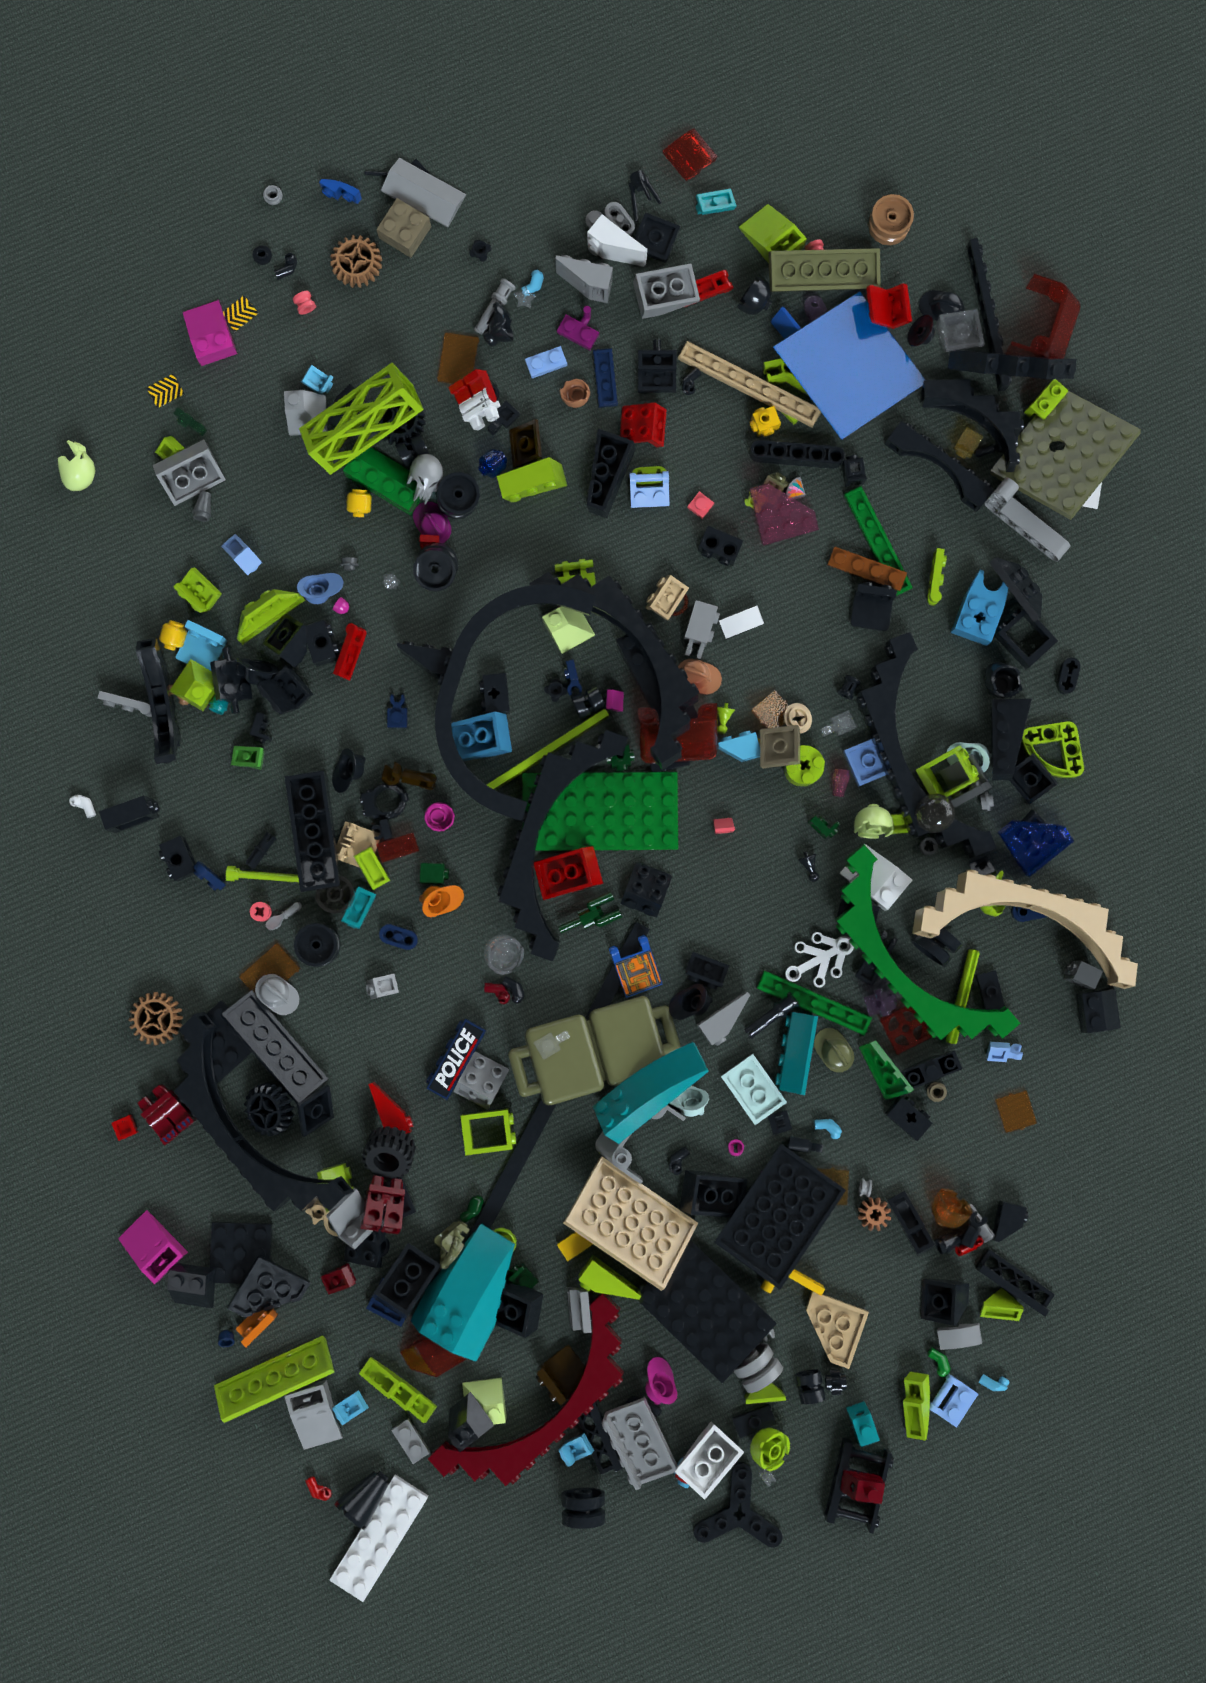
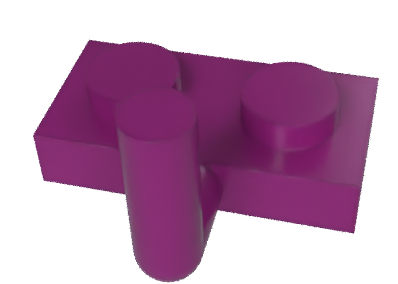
(578, 330)

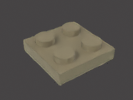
(780, 746)

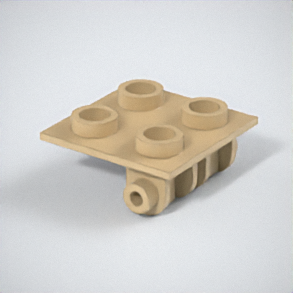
(353, 841)

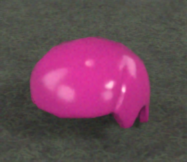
(439, 816)

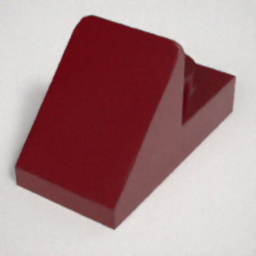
(338, 1279)

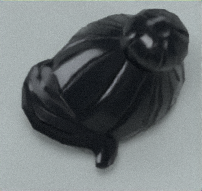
(499, 326)

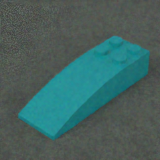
(649, 1091)

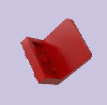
(890, 306)

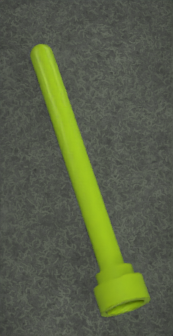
(234, 873)

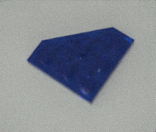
(1034, 843)

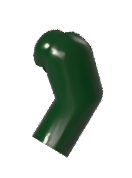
(473, 1208)

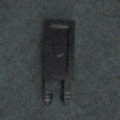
(866, 971)

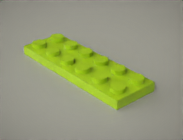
(273, 1379)

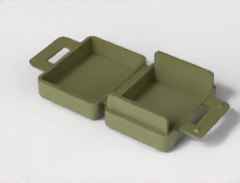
(606, 1047)

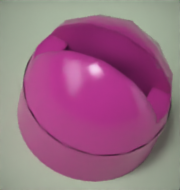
(341, 606)
(740, 1147)

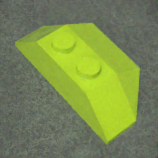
(265, 612)

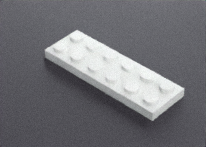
(378, 1542)

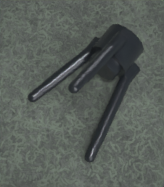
(640, 183)

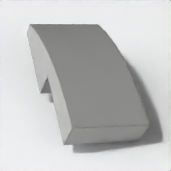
(959, 1337)

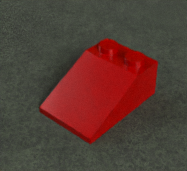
(568, 872)

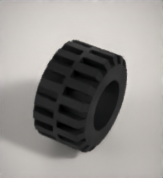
(389, 1152)

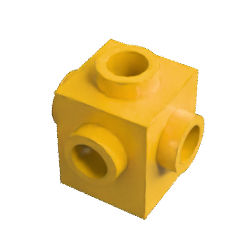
(765, 421)

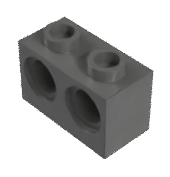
(1082, 974)

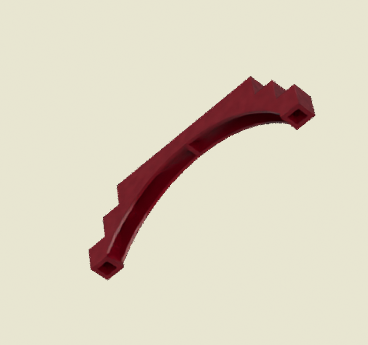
(514, 1456)

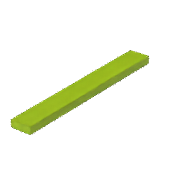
(552, 748)

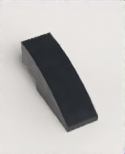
(911, 1223)

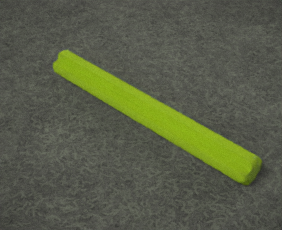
(964, 989)

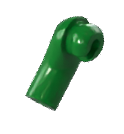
(942, 1361)

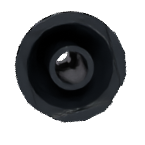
(363, 1499)

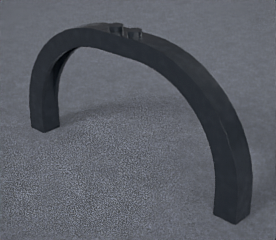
(528, 595)

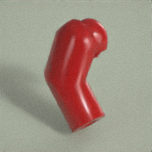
(962, 1249)
(317, 1491)

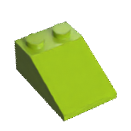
(605, 1280)

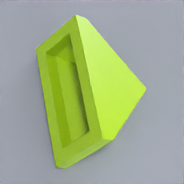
(1002, 1306)
(768, 1394)

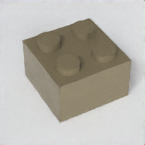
(404, 227)

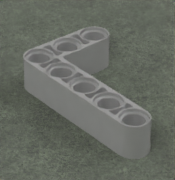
(1025, 522)

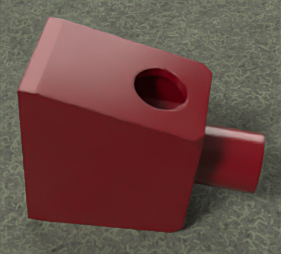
(866, 1489)

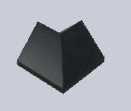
(315, 1110)

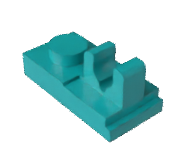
(715, 202)
(359, 909)

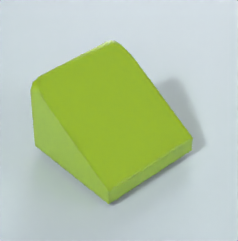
(168, 447)

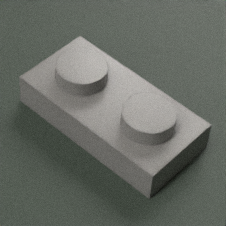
(410, 1440)

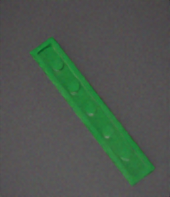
(874, 532)
(815, 1003)

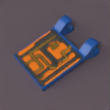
(638, 970)

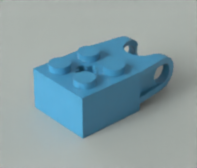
(981, 603)

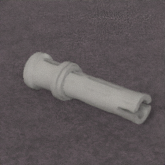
(499, 296)

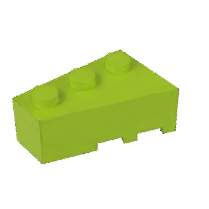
(532, 479)

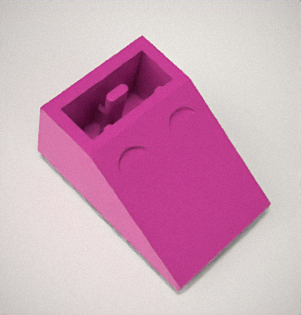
(152, 1247)

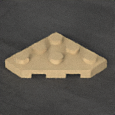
(837, 1326)

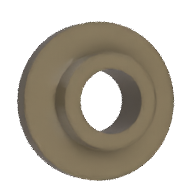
(940, 1096)

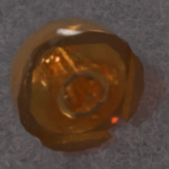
(949, 1209)

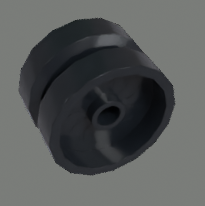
(468, 492)
(431, 577)
(937, 947)
(328, 949)
(583, 1507)

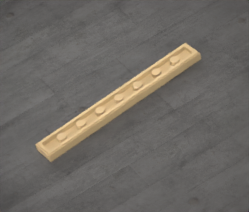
(749, 384)

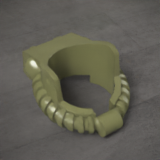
(450, 1243)

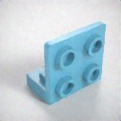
(201, 645)

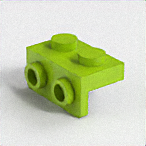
(198, 591)

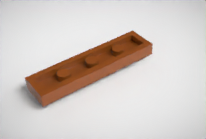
(867, 568)

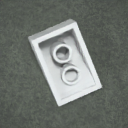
(615, 244)
(886, 881)
(708, 1460)

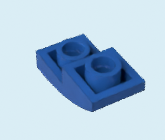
(335, 189)

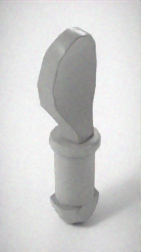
(276, 921)

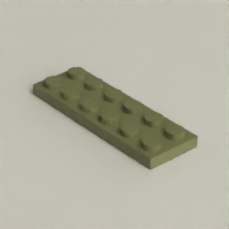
(824, 269)

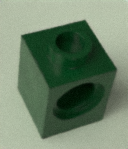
(433, 873)

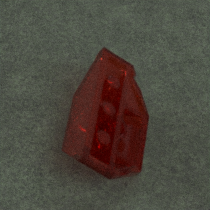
(430, 1357)

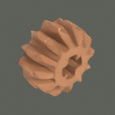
(880, 1217)

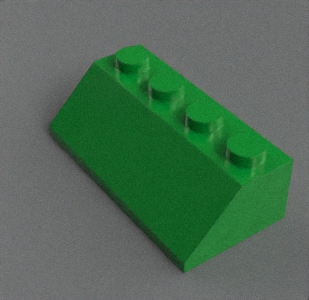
(384, 479)

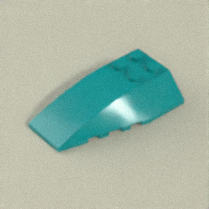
(465, 1297)

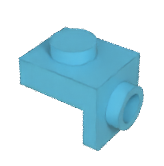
(317, 380)
(350, 1407)
(575, 1449)

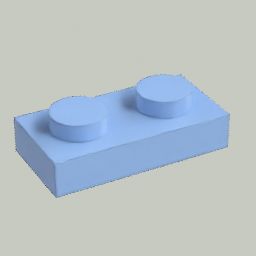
(546, 362)

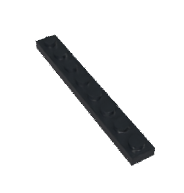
(987, 306)

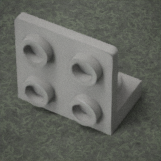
(481, 1080)
(347, 1220)

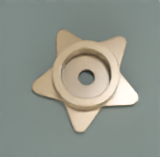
(313, 1212)

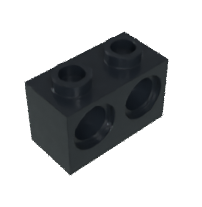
(722, 541)

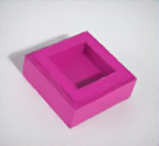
(614, 700)

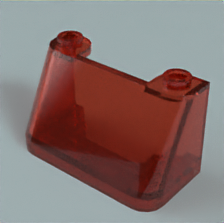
(697, 743)

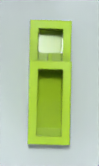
(917, 1405)

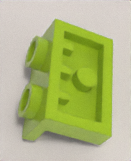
(1047, 400)

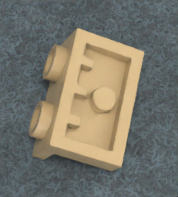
(666, 597)

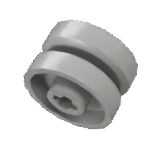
(759, 1369)

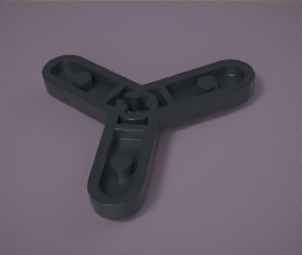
(726, 1520)

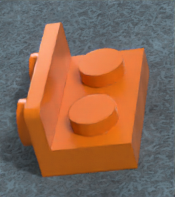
(255, 1324)

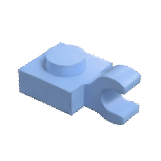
(1002, 1051)

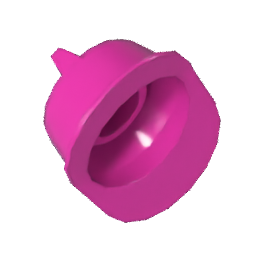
(660, 1382)

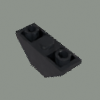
(932, 1069)

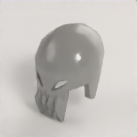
(428, 470)

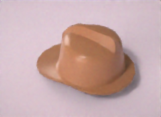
(703, 675)

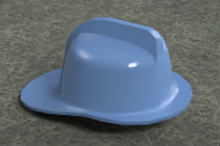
(319, 587)

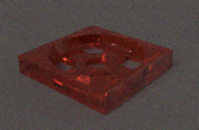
(898, 1031)

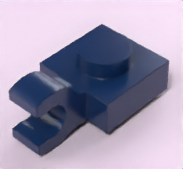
(570, 672)

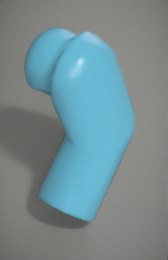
(536, 281)

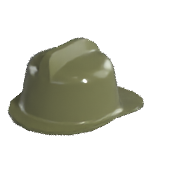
(834, 1050)

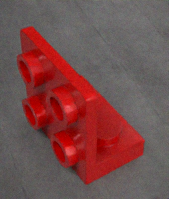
(644, 423)

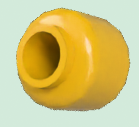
(359, 502)
(173, 635)

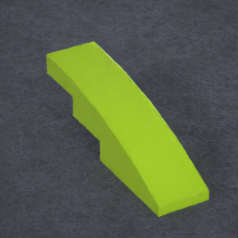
(398, 1390)

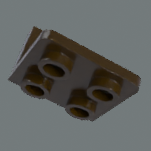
(561, 1374)

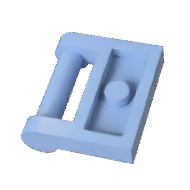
(649, 495)
(957, 1404)

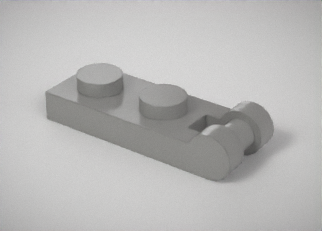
(126, 703)

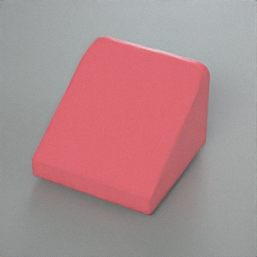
(723, 825)

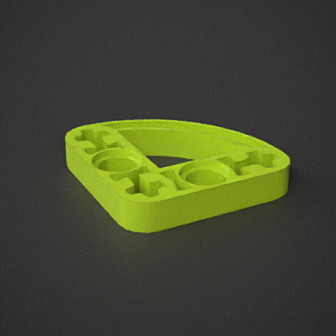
(1060, 736)

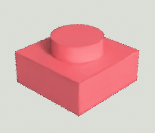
(700, 505)

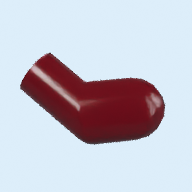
(499, 990)

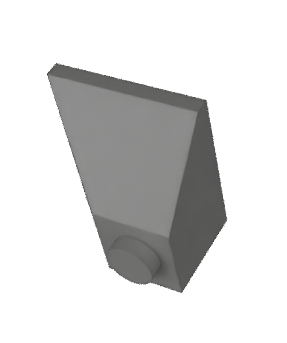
(302, 407)

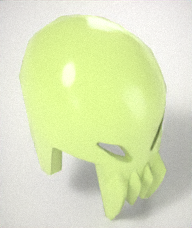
(78, 472)

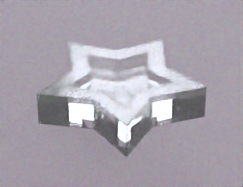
(524, 298)

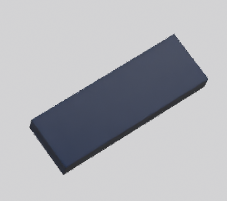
(605, 378)

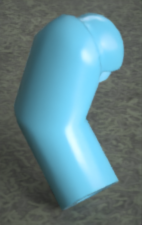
(828, 1124)
(1000, 1385)

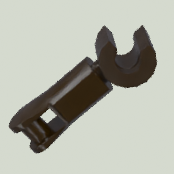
(408, 776)

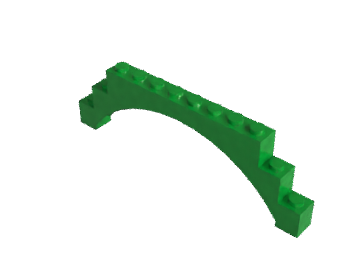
(861, 928)

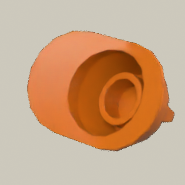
(441, 900)

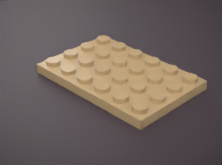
(631, 1223)

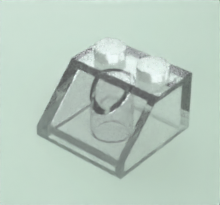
(960, 330)

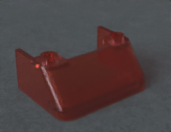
(1063, 326)

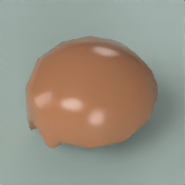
(575, 393)

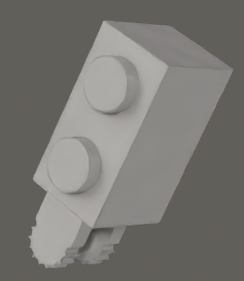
(700, 626)

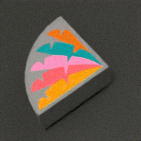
(796, 489)

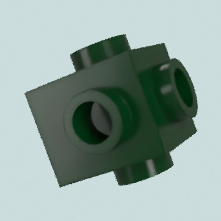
(625, 762)

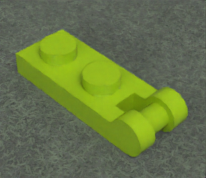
(936, 577)

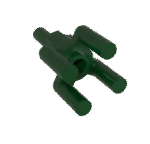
(593, 914)

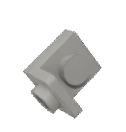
(382, 986)

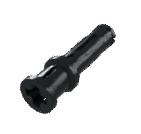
(779, 1010)

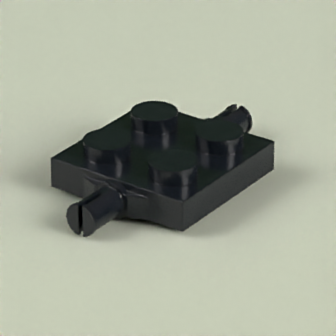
(230, 681)

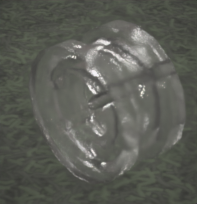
(767, 1477)

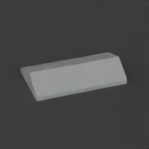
(423, 192)

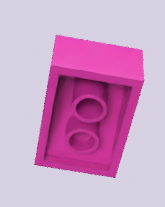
(209, 333)

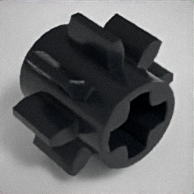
(835, 1382)

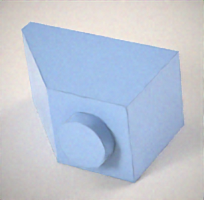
(241, 554)

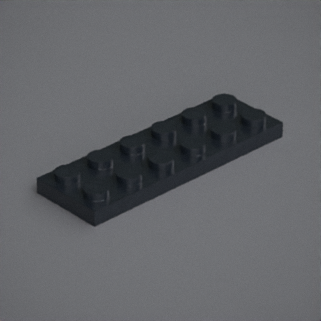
(274, 1047)

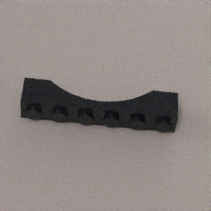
(910, 443)

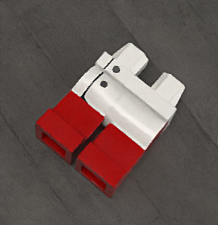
(476, 398)

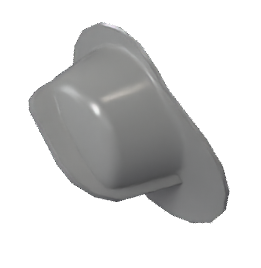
(277, 994)

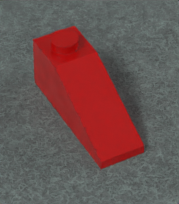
(389, 1111)

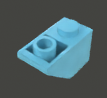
(741, 748)

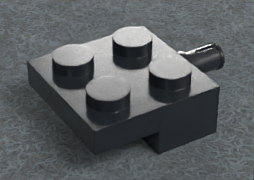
(657, 370)

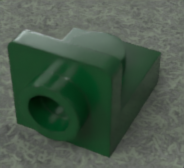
(821, 828)
(522, 1276)

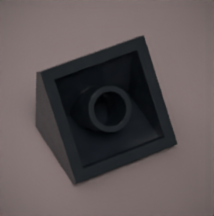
(1032, 779)

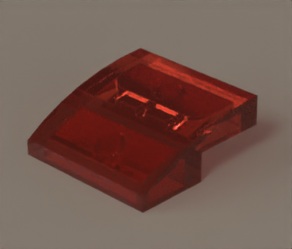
(689, 154)

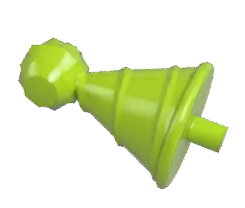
(724, 715)

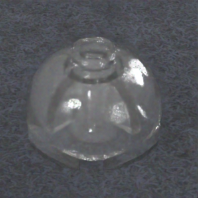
(503, 954)

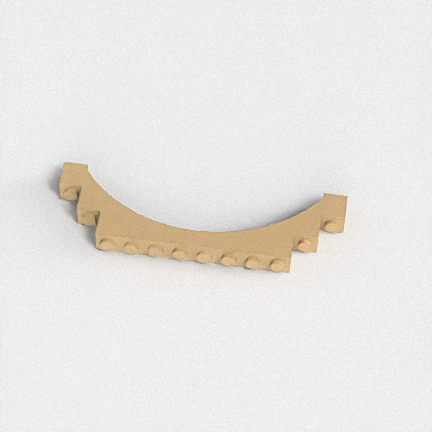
(1082, 919)

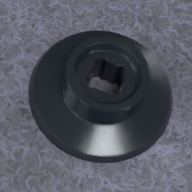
(921, 331)

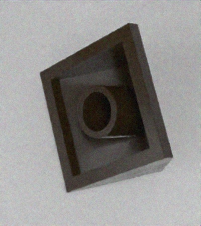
(525, 444)

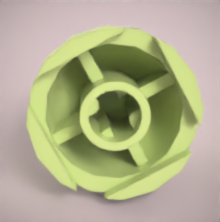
(873, 822)

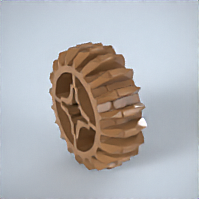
(342, 256)
(142, 1027)

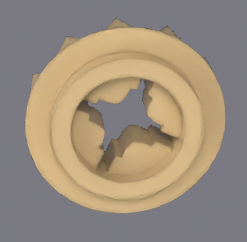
(800, 711)

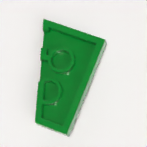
(884, 1071)

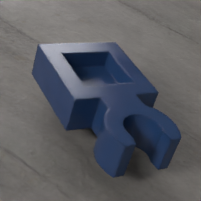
(397, 716)

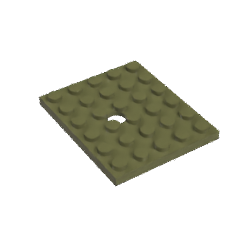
(1068, 476)

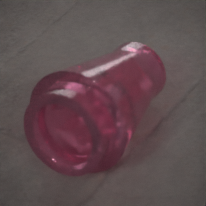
(840, 781)

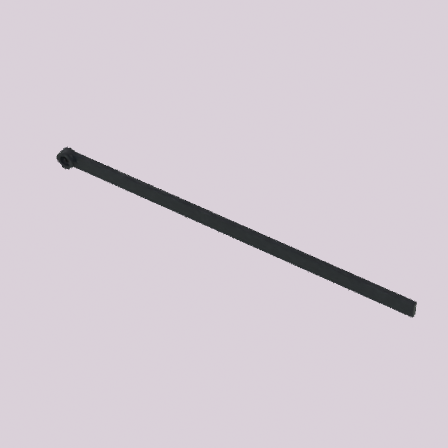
(544, 1111)

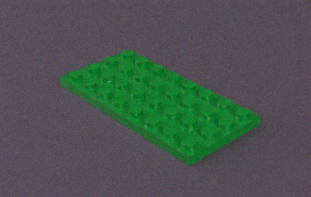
(611, 812)

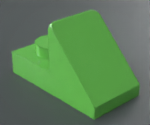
(248, 757)

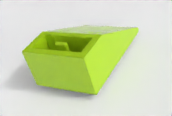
(772, 232)

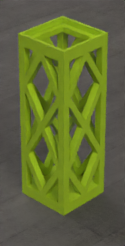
(327, 450)

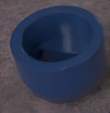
(226, 1338)

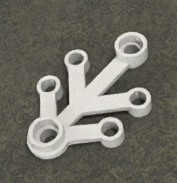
(822, 958)

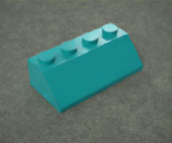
(797, 1053)

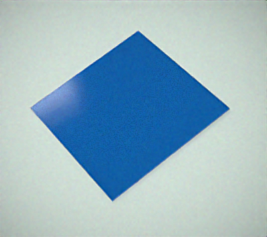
(849, 365)

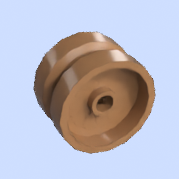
(891, 219)

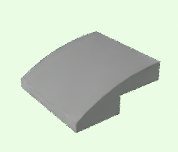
(579, 1309)

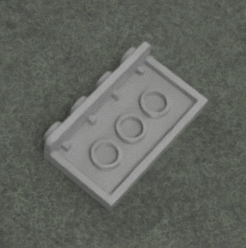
(639, 1442)

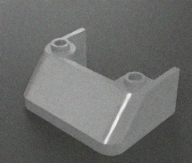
(618, 1154)

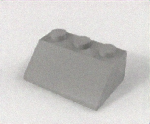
(188, 472)

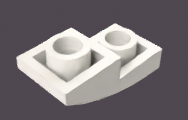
(741, 622)

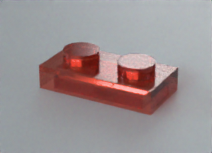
(397, 847)

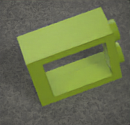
(930, 781)
(467, 1131)

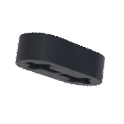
(1073, 676)

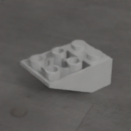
(588, 278)
(313, 1414)

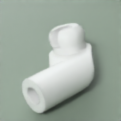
(84, 803)

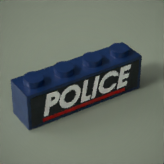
(456, 1059)

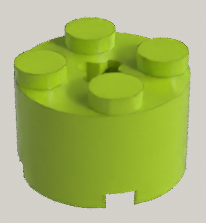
(815, 765)

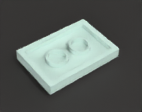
(753, 1089)

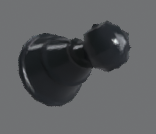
(809, 863)

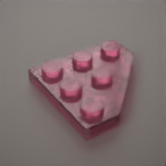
(780, 515)

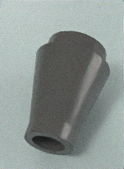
(202, 508)

